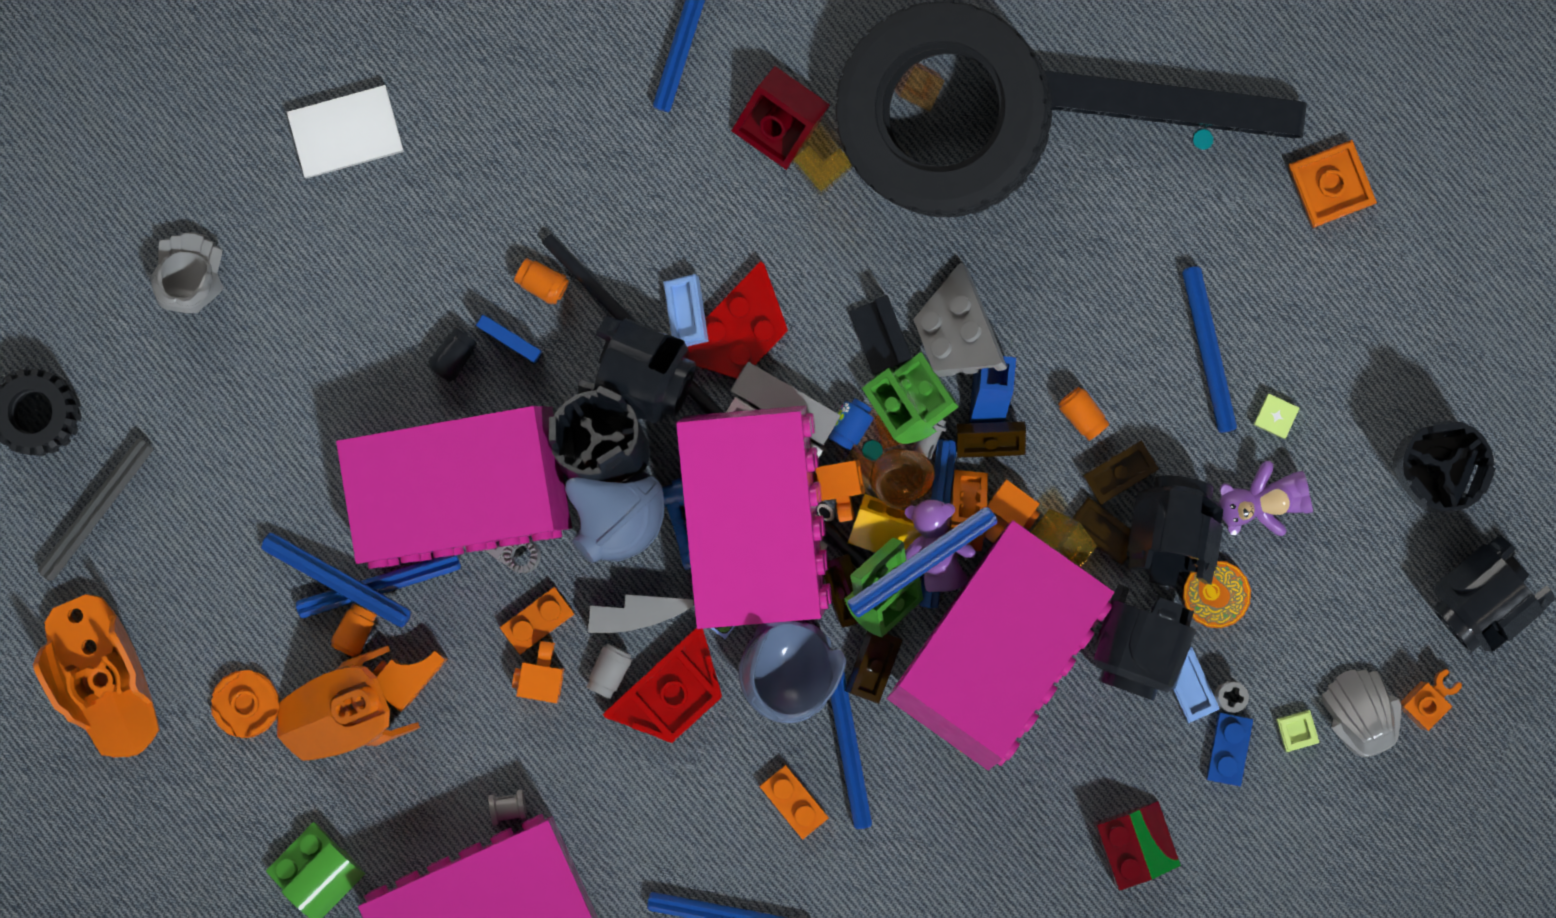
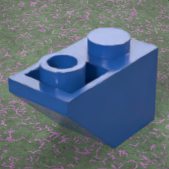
(992, 393)

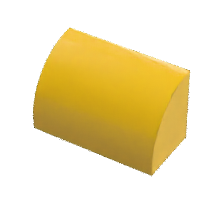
(879, 523)

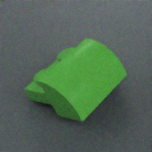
(910, 400)
(896, 607)
(315, 872)

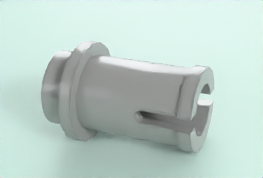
(927, 445)

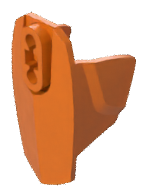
(99, 688)
(319, 718)

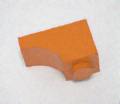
(968, 498)
(405, 681)

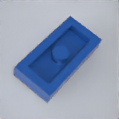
(1229, 749)

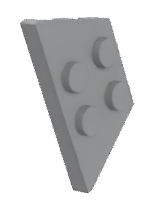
(957, 328)

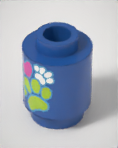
(852, 424)

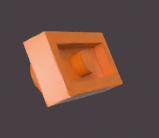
(537, 620)
(794, 802)

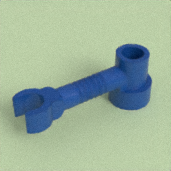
(673, 501)

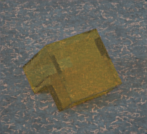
(819, 173)
(1065, 536)

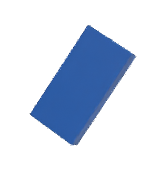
(509, 339)

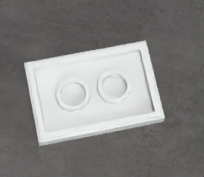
(345, 131)

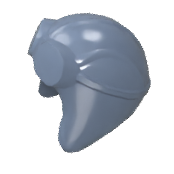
(615, 516)
(789, 671)

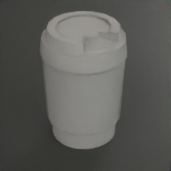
(609, 670)

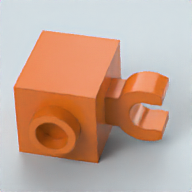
(840, 483)
(1011, 504)
(541, 679)
(1426, 703)

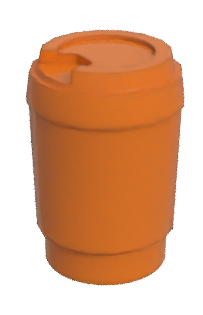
(541, 281)
(1083, 413)
(353, 630)

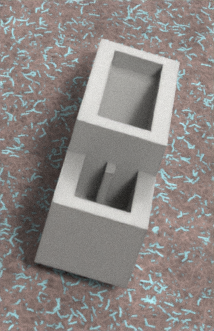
(769, 392)
(637, 613)

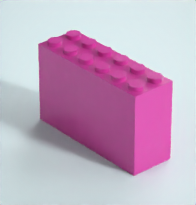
(453, 487)
(753, 517)
(1002, 647)
(510, 878)

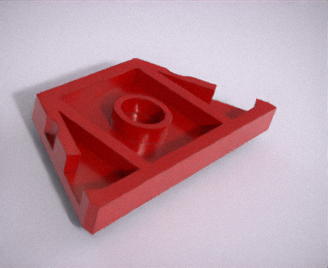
(741, 326)
(672, 692)

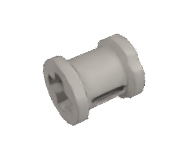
(1240, 690)
(507, 807)

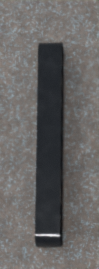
(1176, 105)

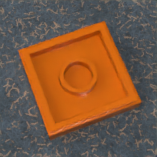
(1332, 184)

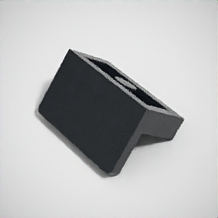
(880, 335)

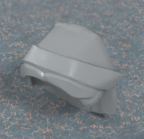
(186, 273)
(1363, 712)

